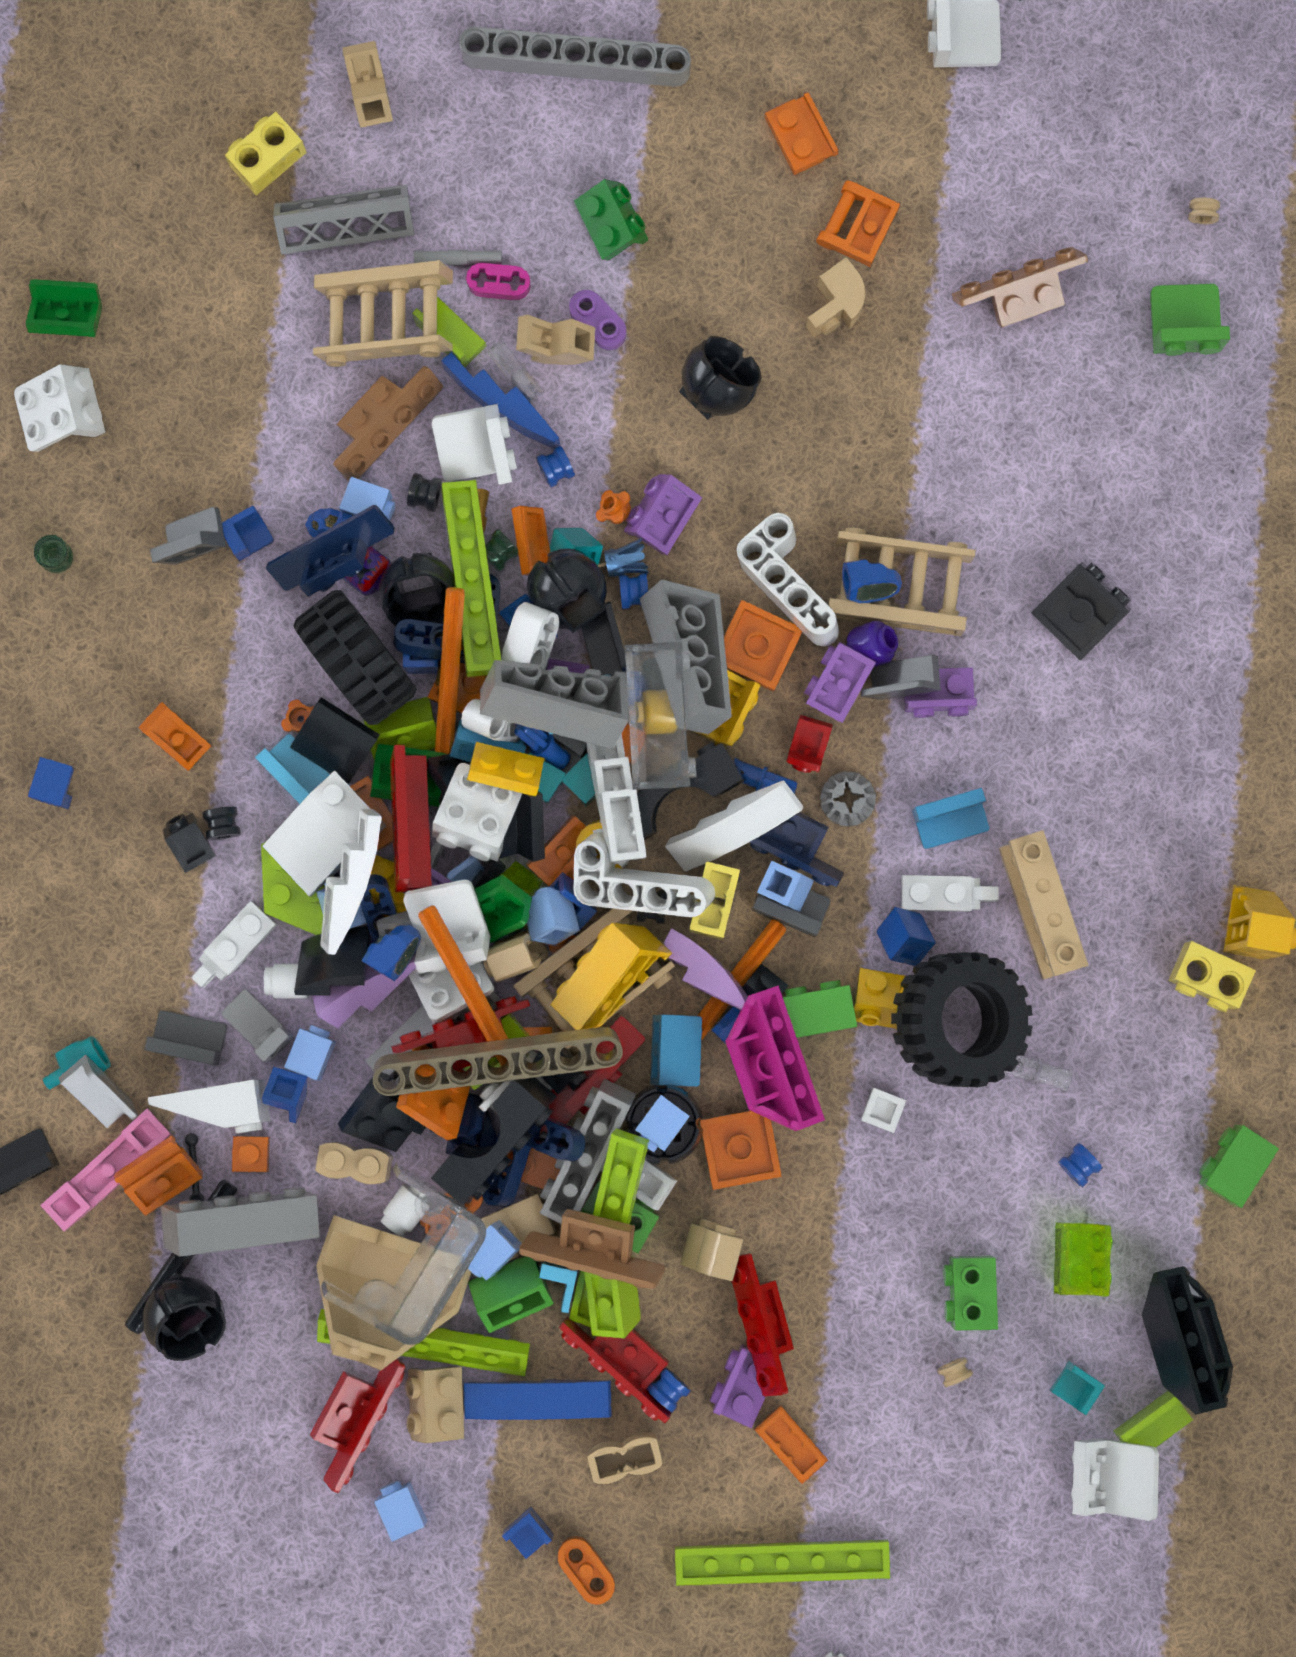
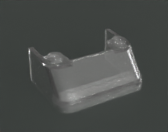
(658, 715)
(432, 1273)

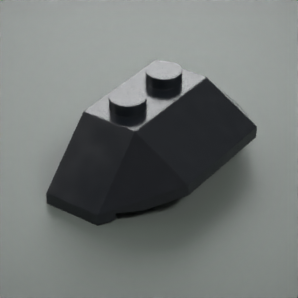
(1187, 1340)

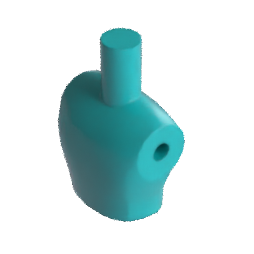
(74, 1052)

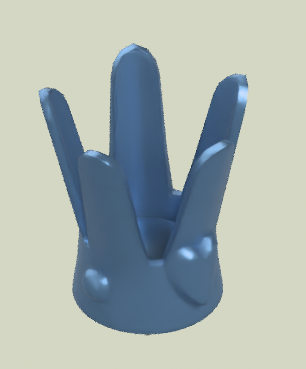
(625, 559)

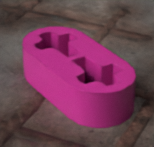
(497, 289)

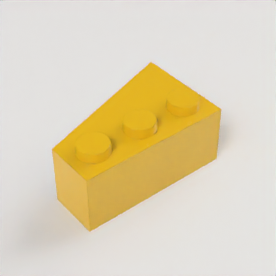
(1259, 925)
(606, 974)

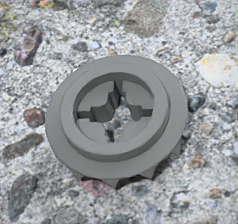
(838, 811)

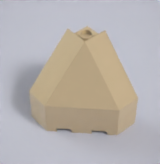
(348, 1261)

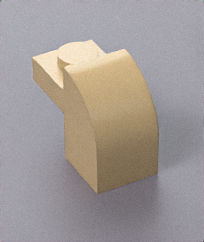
(367, 84)
(845, 294)
(555, 343)

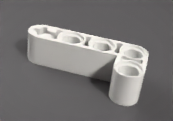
(792, 585)
(527, 641)
(642, 883)

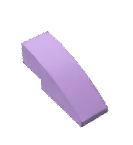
(704, 970)
(347, 999)

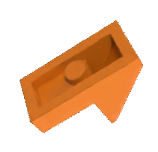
(174, 736)

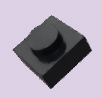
(762, 980)

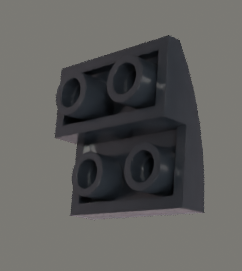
(334, 740)
(320, 970)

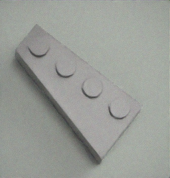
(695, 619)
(558, 701)
(239, 1222)

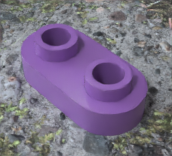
(599, 317)

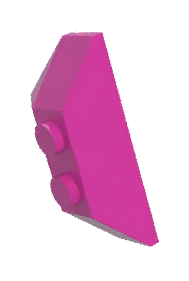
(772, 1063)

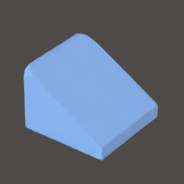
(466, 870)

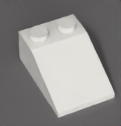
(313, 835)
(222, 1105)

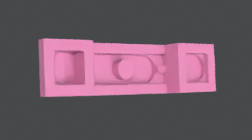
(97, 1180)

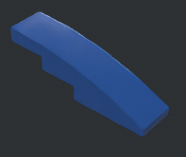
(514, 405)
(538, 1399)

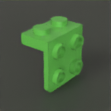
(1187, 319)

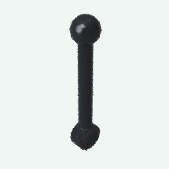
(191, 1140)

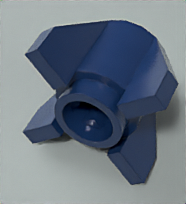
(474, 1126)

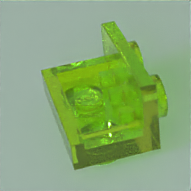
(1082, 1259)

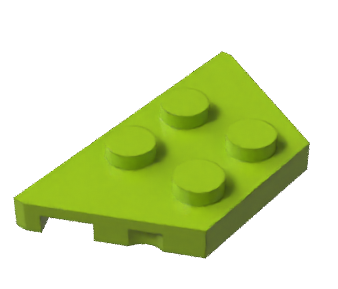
(286, 899)

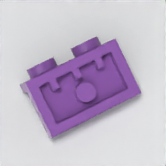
(662, 512)
(840, 681)
(955, 695)
(740, 1394)

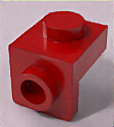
(809, 744)

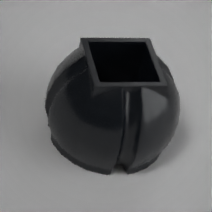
(719, 377)
(561, 579)
(421, 604)
(690, 1131)
(183, 1318)

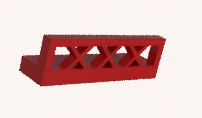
(410, 821)

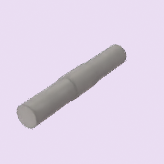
(459, 257)

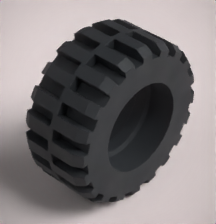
(354, 657)
(1002, 1013)

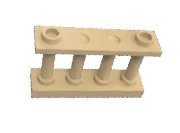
(367, 284)
(913, 613)
(1043, 905)
(563, 965)

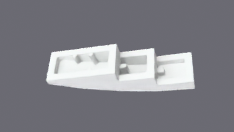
(616, 802)
(734, 827)
(346, 892)

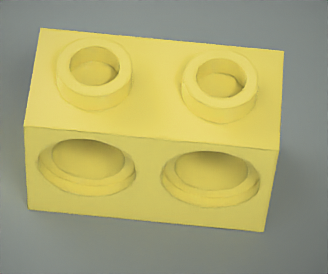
(272, 158)
(715, 917)
(1213, 968)

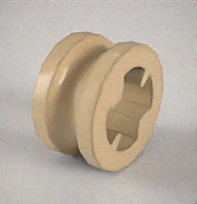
(1204, 211)
(955, 1372)

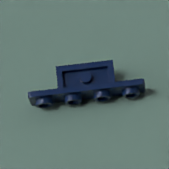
(332, 553)
(796, 845)

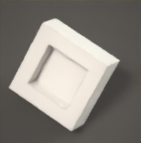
(883, 1110)

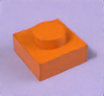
(250, 1154)

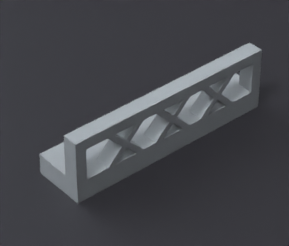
(340, 207)

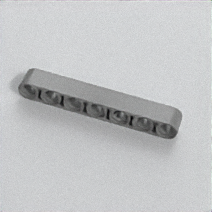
(562, 46)

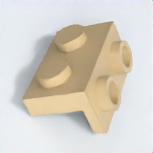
(435, 1404)

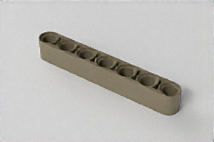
(480, 1053)

